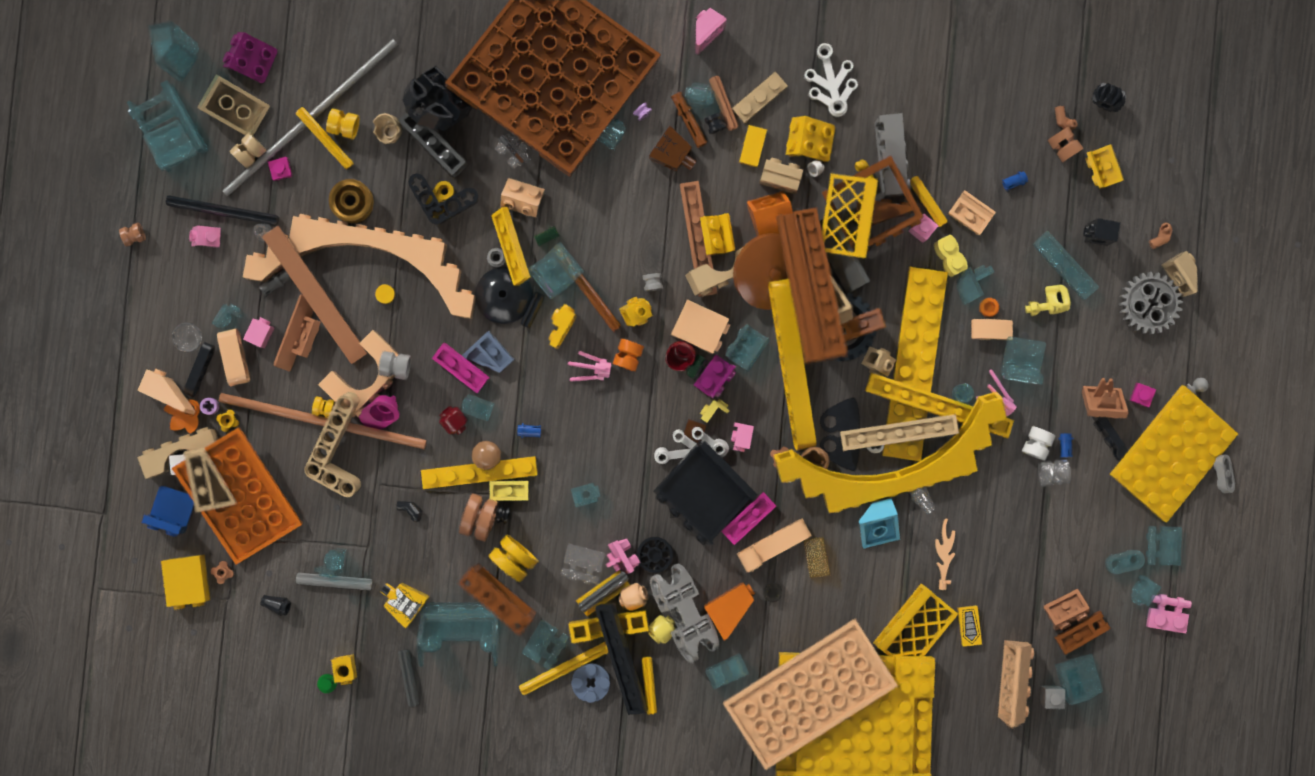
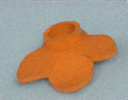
(182, 419)

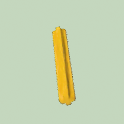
(324, 138)

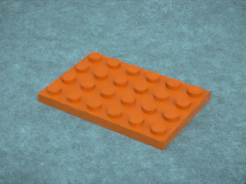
(260, 507)

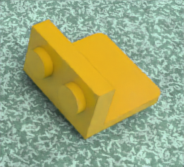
(810, 138)

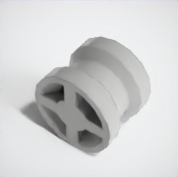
(652, 282)

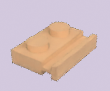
(971, 212)

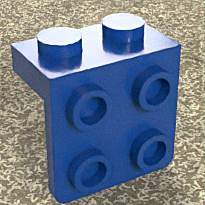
(170, 511)

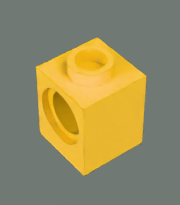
(347, 661)

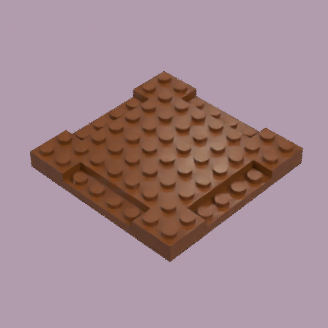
(553, 75)

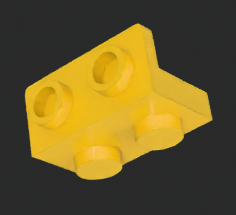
(1104, 166)

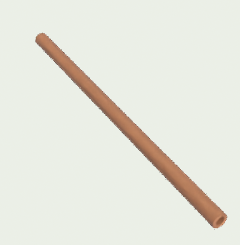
(321, 420)

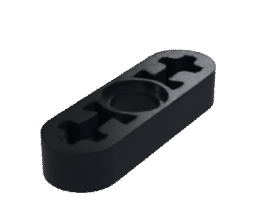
(199, 369)

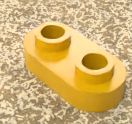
(440, 197)

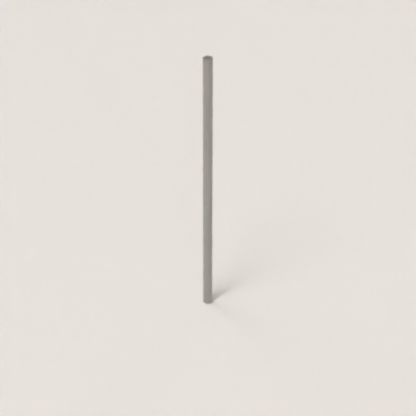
(314, 113)

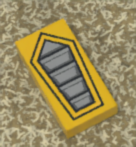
(969, 625)

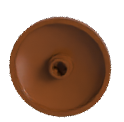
(756, 266)

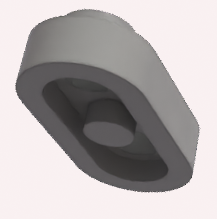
(1225, 474)

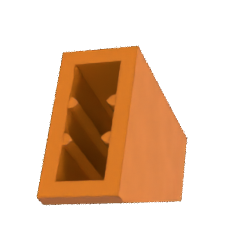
(729, 608)

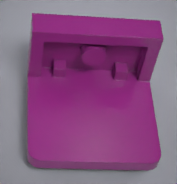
(250, 57)

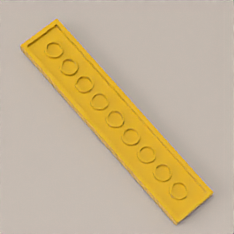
(916, 350)

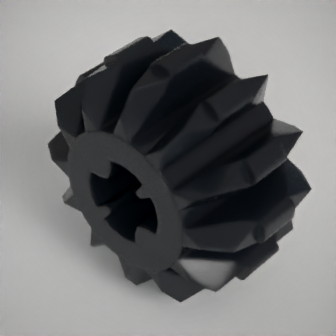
(1109, 97)

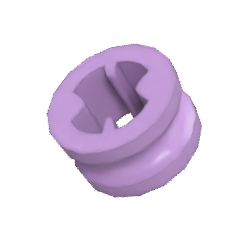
(642, 111)
(212, 401)

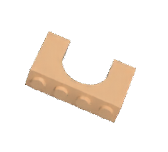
(336, 386)

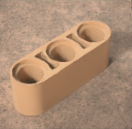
(233, 357)

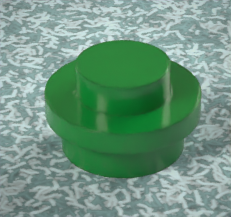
(326, 683)

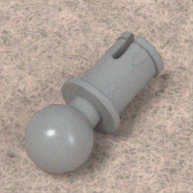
(1199, 385)

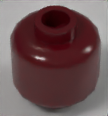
(453, 420)

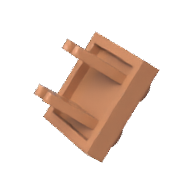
(1104, 400)

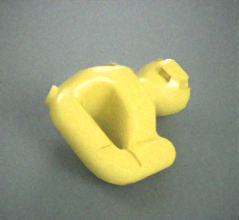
(1052, 305)

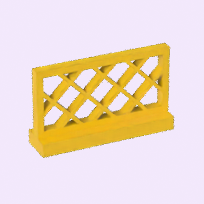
(865, 215)
(905, 615)

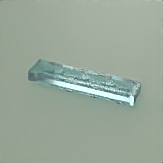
(1065, 265)

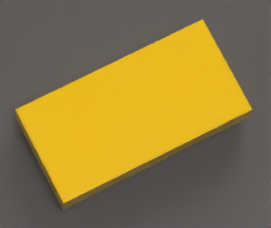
(752, 146)

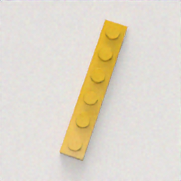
(472, 474)

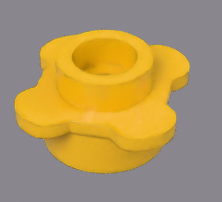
(221, 418)

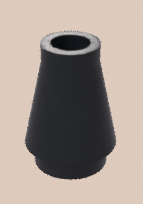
(278, 605)

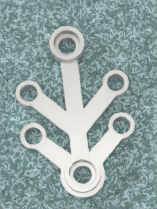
(832, 83)
(690, 444)

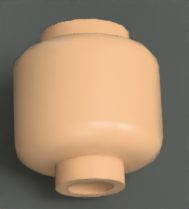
(633, 597)

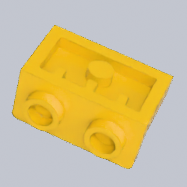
(717, 234)

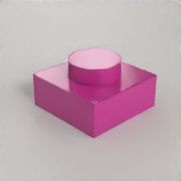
(280, 169)
(1142, 395)

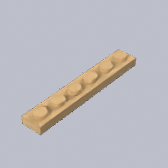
(899, 432)

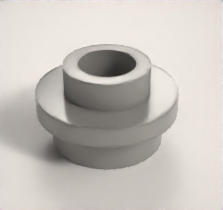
(490, 255)

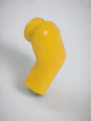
(861, 165)

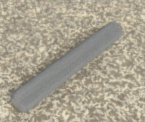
(334, 581)

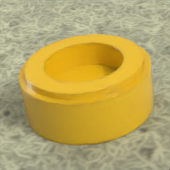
(385, 294)

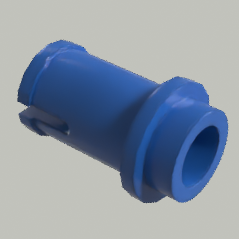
(1015, 180)
(529, 431)
(1066, 444)

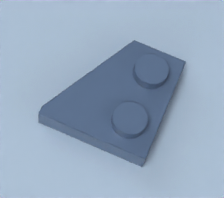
(489, 353)

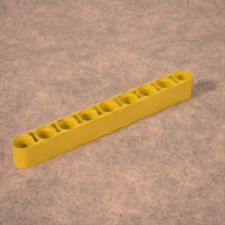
(792, 365)

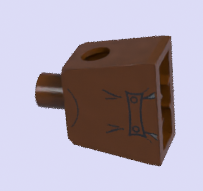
(672, 151)

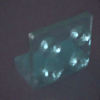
(555, 271)
(1023, 360)

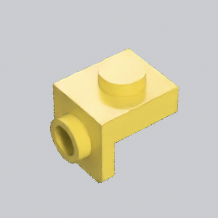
(708, 411)

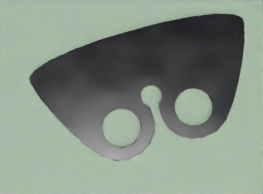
(847, 419)

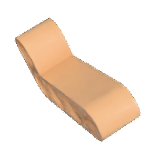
(774, 544)

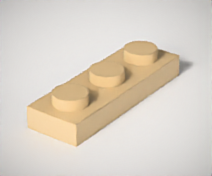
(759, 97)

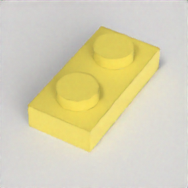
(509, 490)

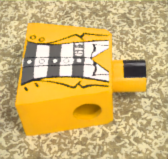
(404, 602)

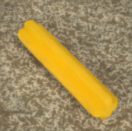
(928, 201)
(649, 686)

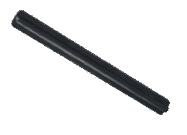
(222, 210)

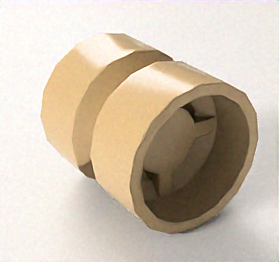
(247, 150)

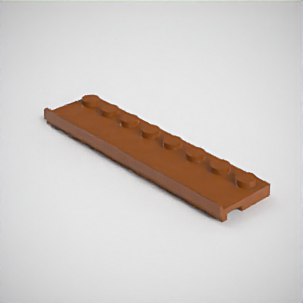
(811, 286)

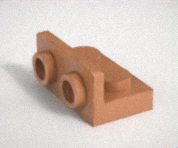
(1067, 610)

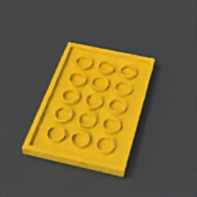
(1174, 453)

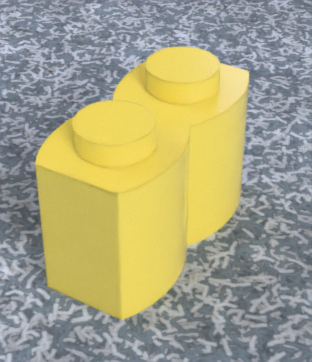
(948, 251)

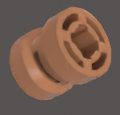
(132, 234)

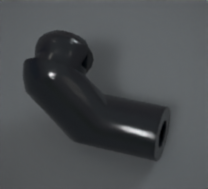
(412, 509)

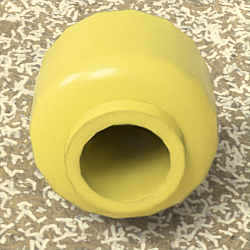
(661, 629)

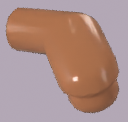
(1063, 121)
(1163, 237)

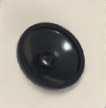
(505, 309)

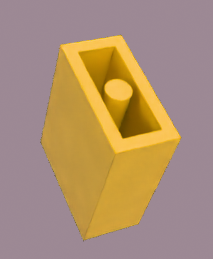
(185, 581)

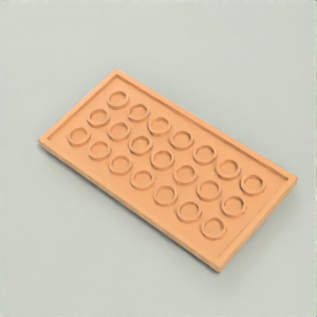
(810, 694)

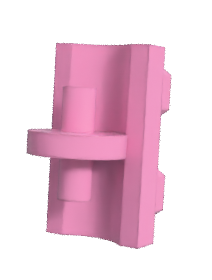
(619, 559)

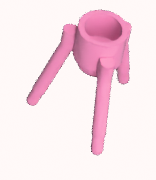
(601, 368)
(1007, 400)

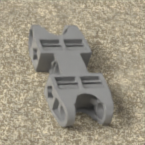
(690, 625)

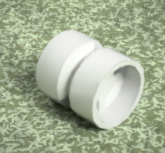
(1038, 443)

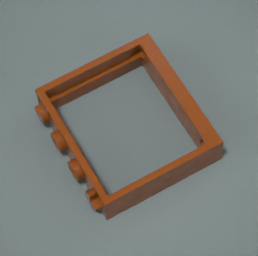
(896, 230)
(498, 598)

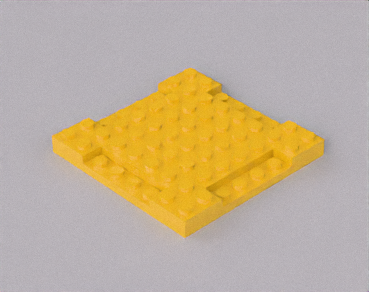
(881, 738)

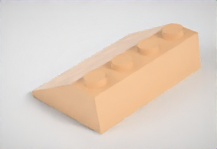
(1014, 682)

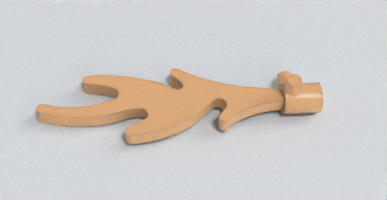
(942, 551)

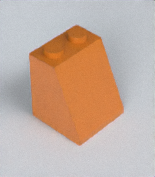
(765, 209)

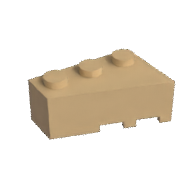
(206, 482)

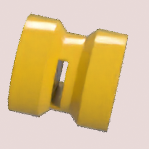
(322, 406)

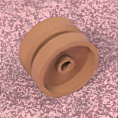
(478, 517)

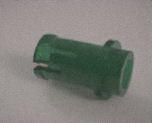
(546, 236)
(695, 369)

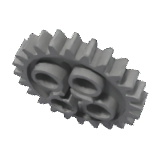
(1165, 312)

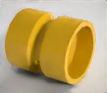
(341, 123)

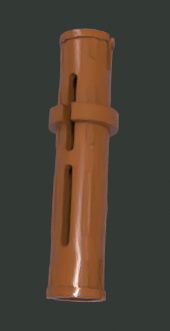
(685, 112)

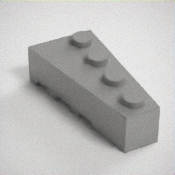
(890, 141)

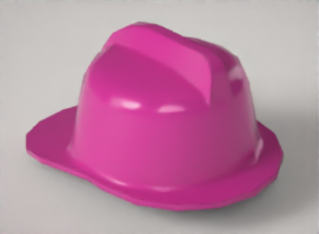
(380, 412)

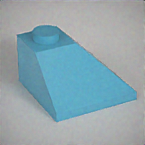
(879, 524)

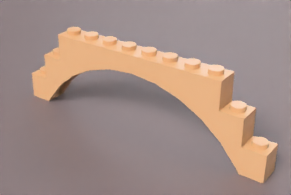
(426, 255)

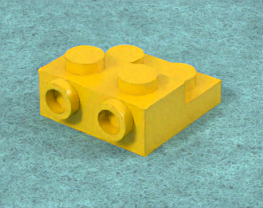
(563, 320)

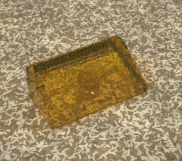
(816, 557)

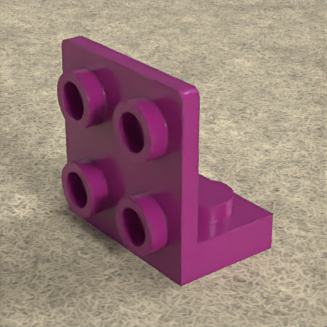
(714, 377)

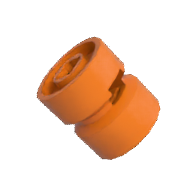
(628, 355)

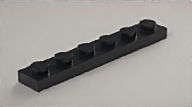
(621, 658)

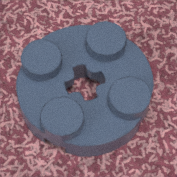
(601, 682)

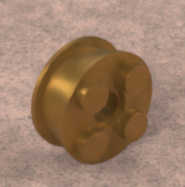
(351, 188)

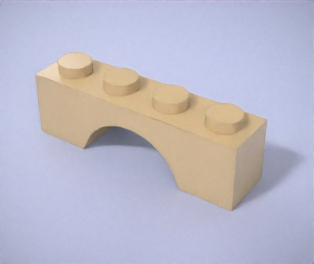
(705, 278)
(157, 461)

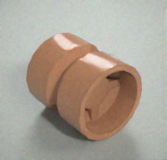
(1070, 149)

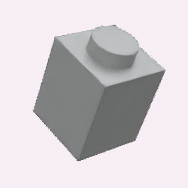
(1052, 697)

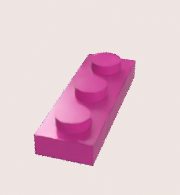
(460, 367)
(748, 518)

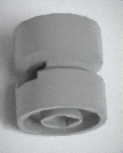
(394, 365)

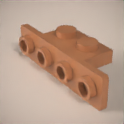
(298, 336)

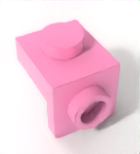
(205, 236)

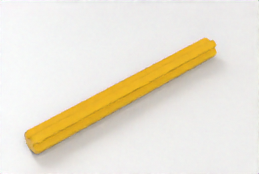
(563, 668)

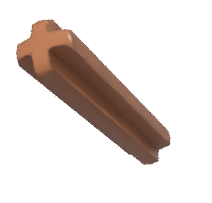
(723, 103)

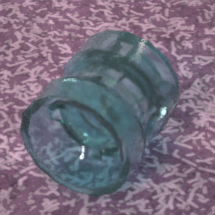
(966, 393)

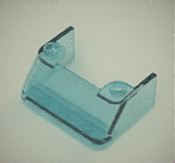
(457, 623)

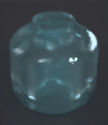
(700, 95)

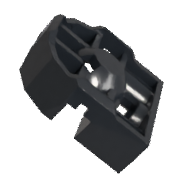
(439, 107)

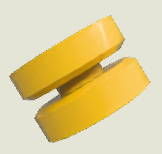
(513, 560)

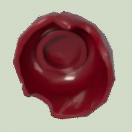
(680, 356)

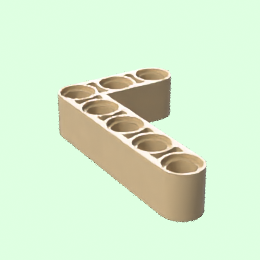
(330, 445)

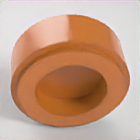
(988, 307)

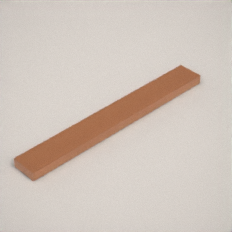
(314, 294)

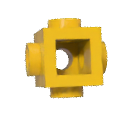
(636, 311)

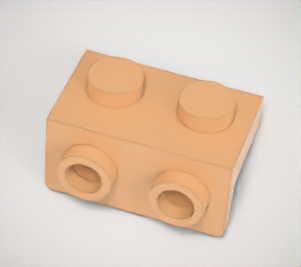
(521, 197)

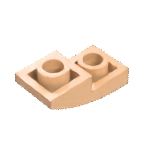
(991, 329)

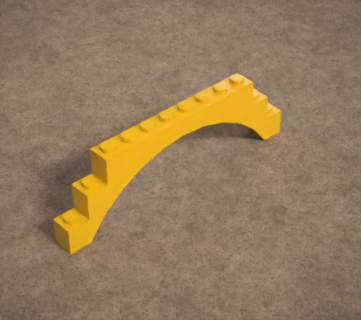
(950, 461)

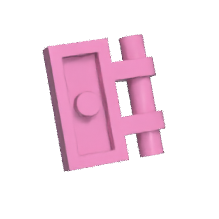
(1168, 620)

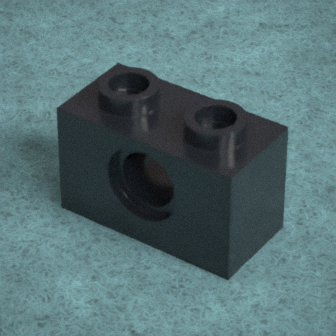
(1102, 232)

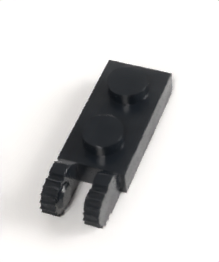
(1112, 438)

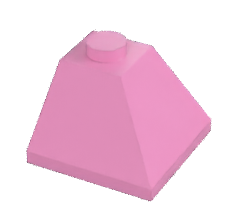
(708, 27)

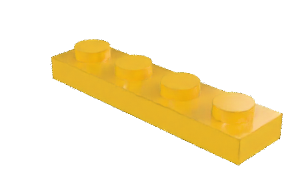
(510, 246)

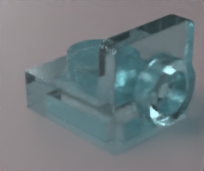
(224, 315)
(477, 407)

